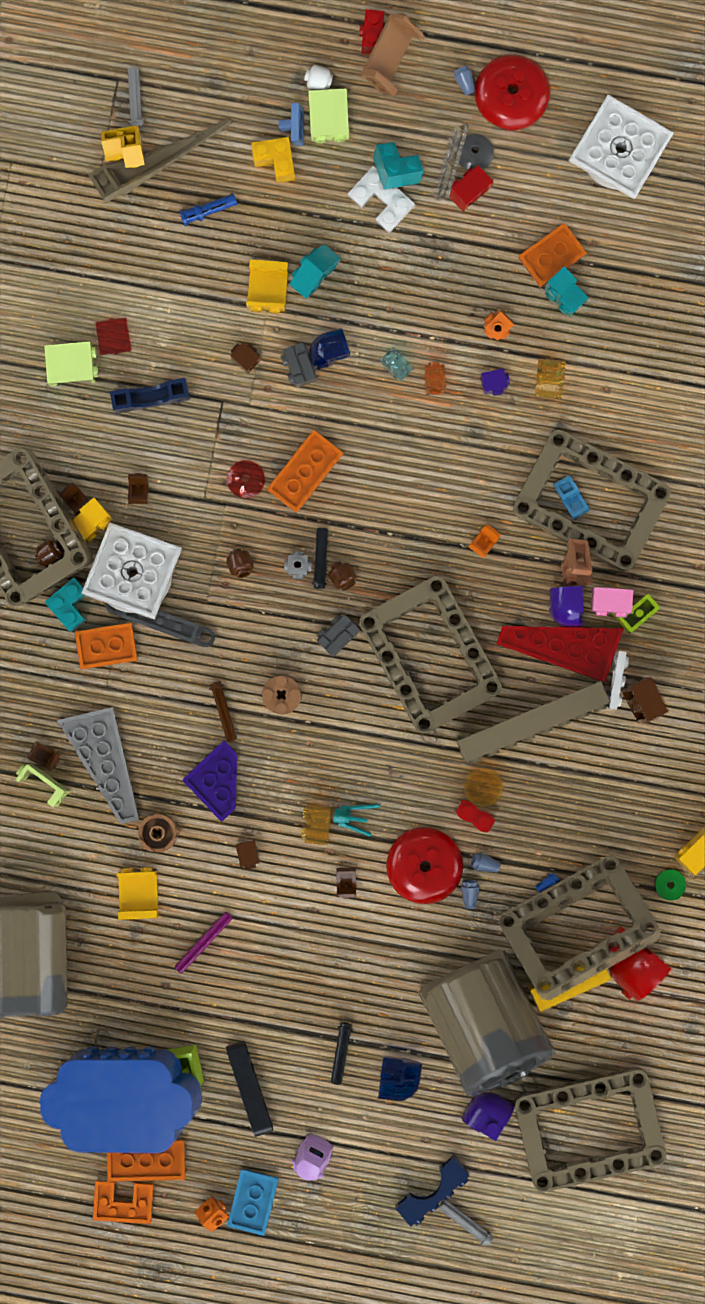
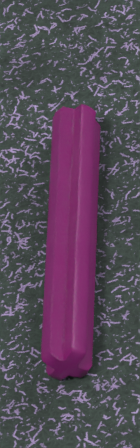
(203, 942)

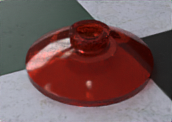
(252, 486)

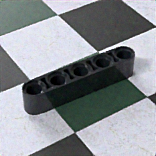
(249, 1088)

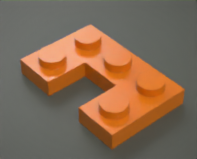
(123, 1211)

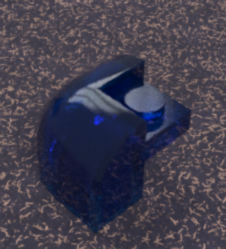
(328, 349)
(399, 1078)

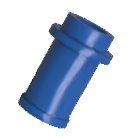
(549, 881)

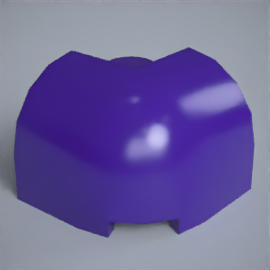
(567, 606)
(488, 1114)

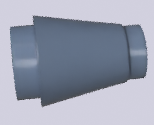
(465, 80)
(482, 862)
(470, 893)

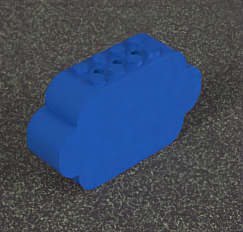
(121, 1100)

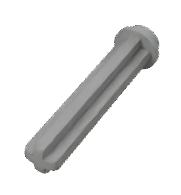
(135, 97)
(465, 1222)

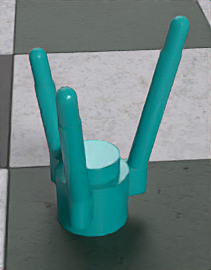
(343, 817)

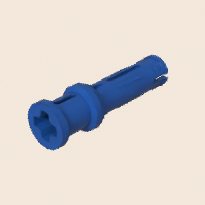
(198, 213)

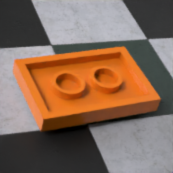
(551, 254)
(106, 646)

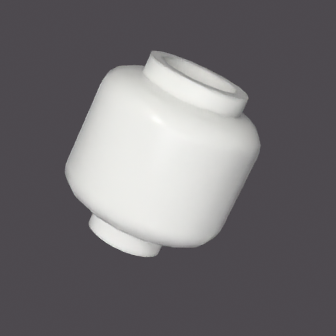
(318, 78)

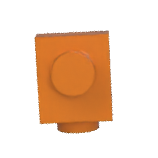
(485, 540)

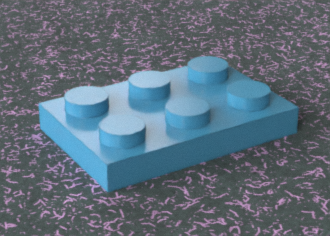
(253, 1201)

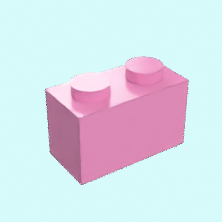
(611, 601)

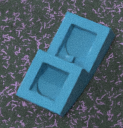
(571, 497)

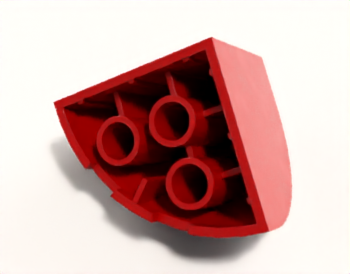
(639, 972)

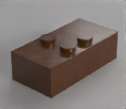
(644, 700)

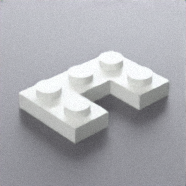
(397, 203)
(620, 662)

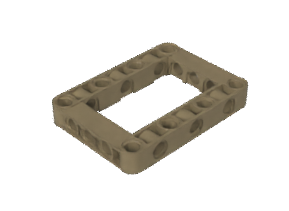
(607, 467)
(54, 511)
(463, 638)
(563, 895)
(598, 1166)

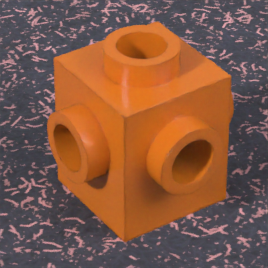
(501, 319)
(212, 1213)

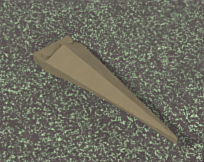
(116, 179)

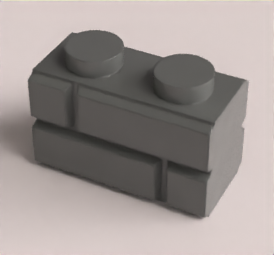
(299, 364)
(338, 634)

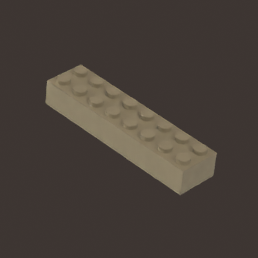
(533, 721)

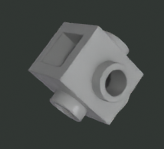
(298, 573)

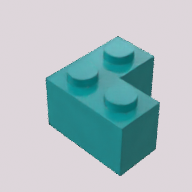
(394, 170)
(313, 270)
(565, 292)
(63, 604)

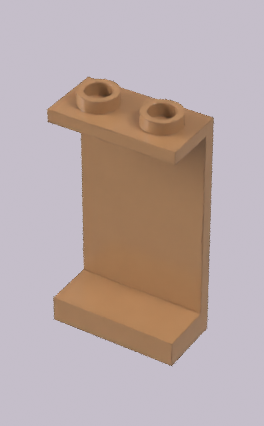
(389, 52)

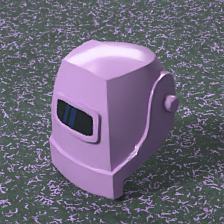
(312, 1157)

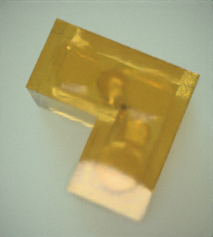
(317, 824)

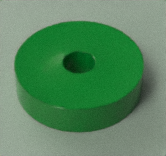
(670, 893)

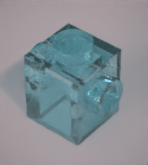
(396, 364)

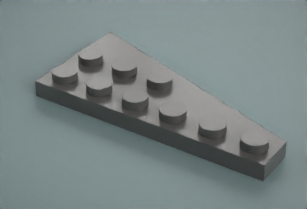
(102, 753)

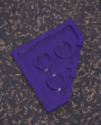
(216, 781)

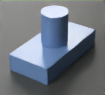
(295, 124)

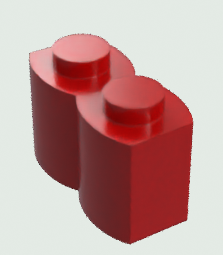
(480, 819)

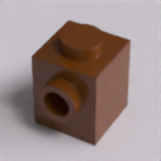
(245, 356)
(247, 854)

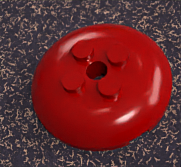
(508, 109)
(418, 846)

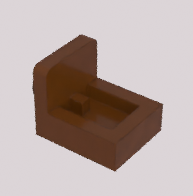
(138, 488)
(74, 498)
(44, 756)
(346, 882)

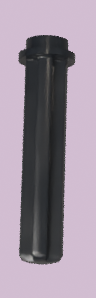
(320, 558)
(341, 1053)

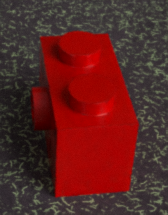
(371, 29)
(470, 187)

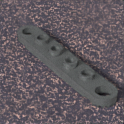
(169, 625)

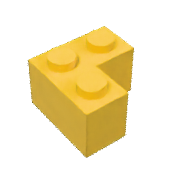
(124, 144)
(276, 153)
(92, 520)

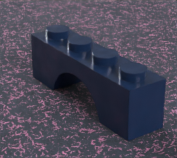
(163, 394)
(414, 1207)

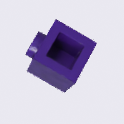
(495, 382)

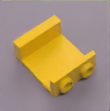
(267, 286)
(138, 894)

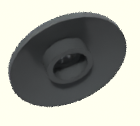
(482, 158)

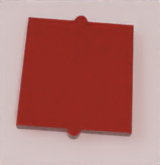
(113, 336)

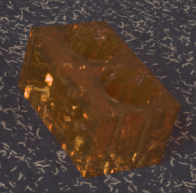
(434, 378)

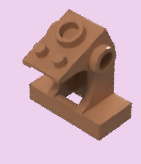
(573, 571)

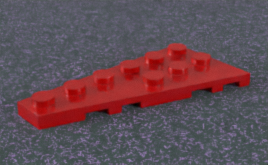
(572, 648)

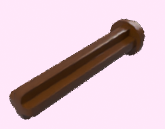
(223, 711)

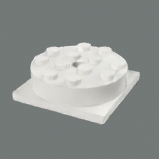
(626, 128)
(128, 551)

